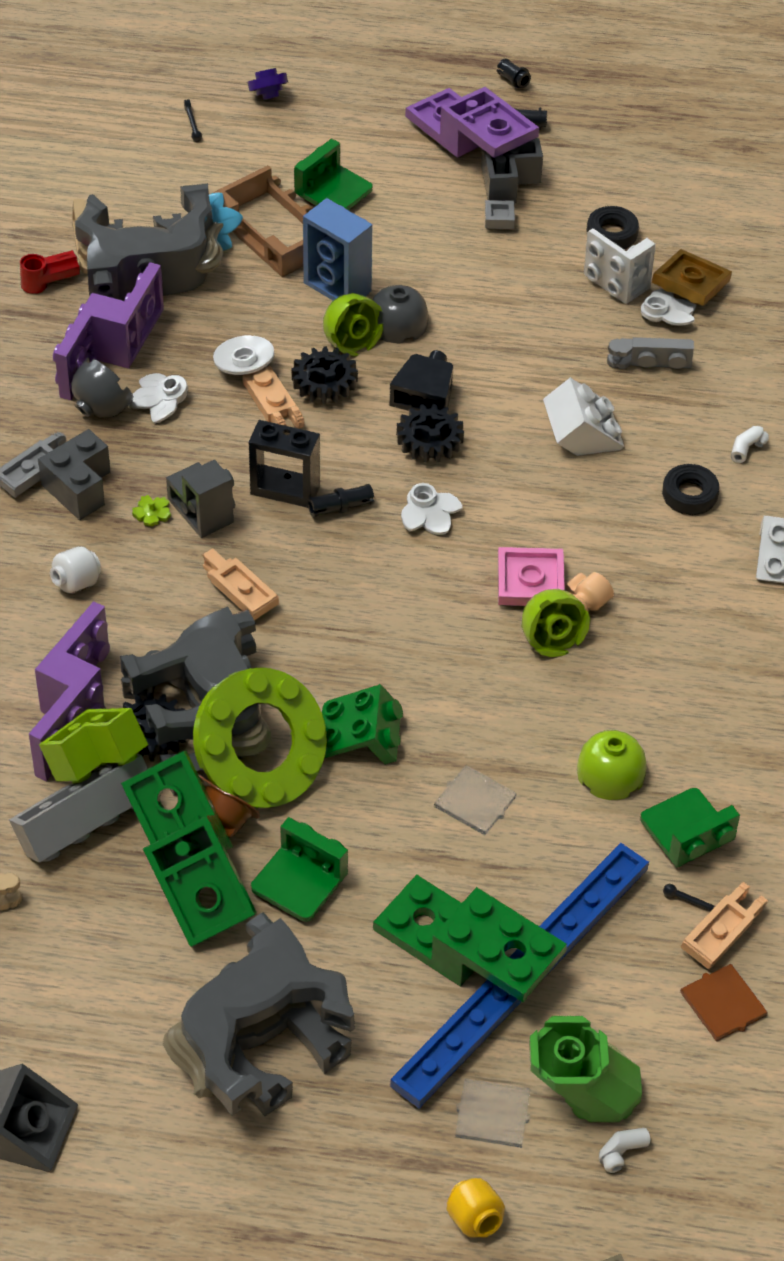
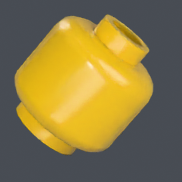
(475, 1208)

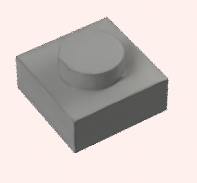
(499, 214)

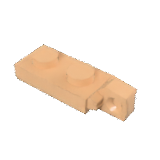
(239, 584)

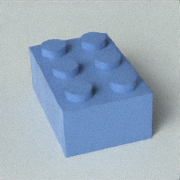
(337, 251)

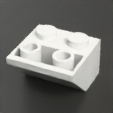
(582, 419)

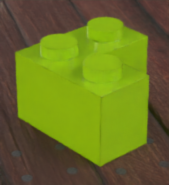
(92, 741)

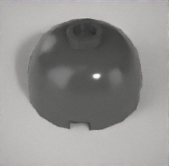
(403, 313)
(98, 391)

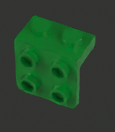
(323, 177)
(362, 720)
(689, 826)
(302, 871)

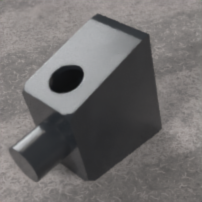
(423, 382)

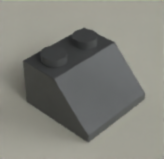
(32, 1118)

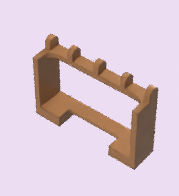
(271, 250)

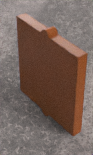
(723, 1002)

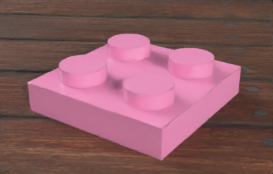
(528, 572)

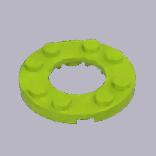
(214, 736)

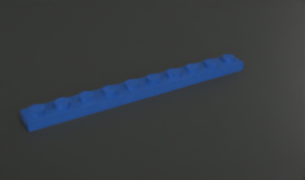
(490, 1003)

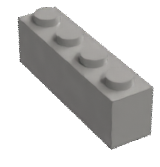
(75, 811)

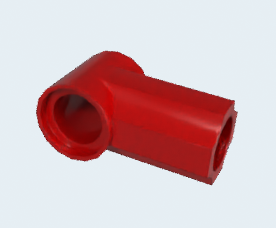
(40, 270)

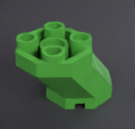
(585, 1069)

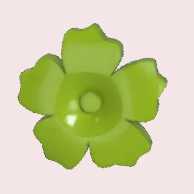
(152, 511)

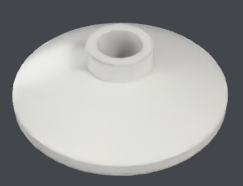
(243, 355)

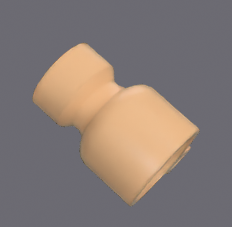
(592, 590)

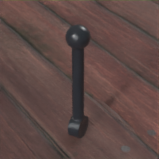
(196, 135)
(670, 891)

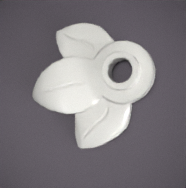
(664, 307)
(160, 395)
(429, 509)

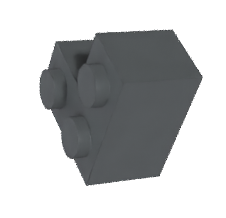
(512, 168)
(76, 472)
(203, 496)

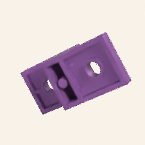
(472, 122)
(110, 329)
(70, 680)

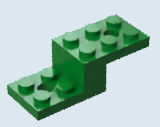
(188, 848)
(470, 937)

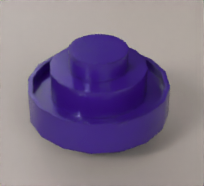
(268, 83)

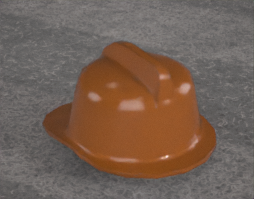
(230, 809)

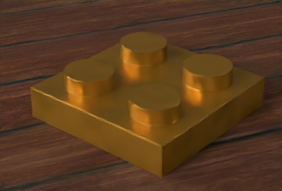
(691, 277)

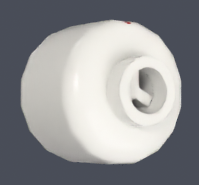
(75, 569)

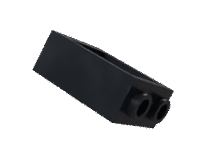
(281, 483)

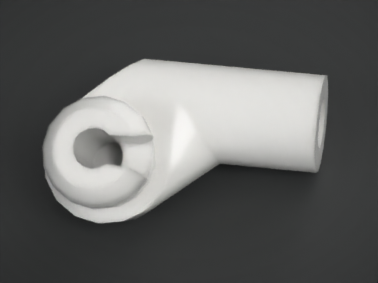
(745, 440)
(621, 1141)

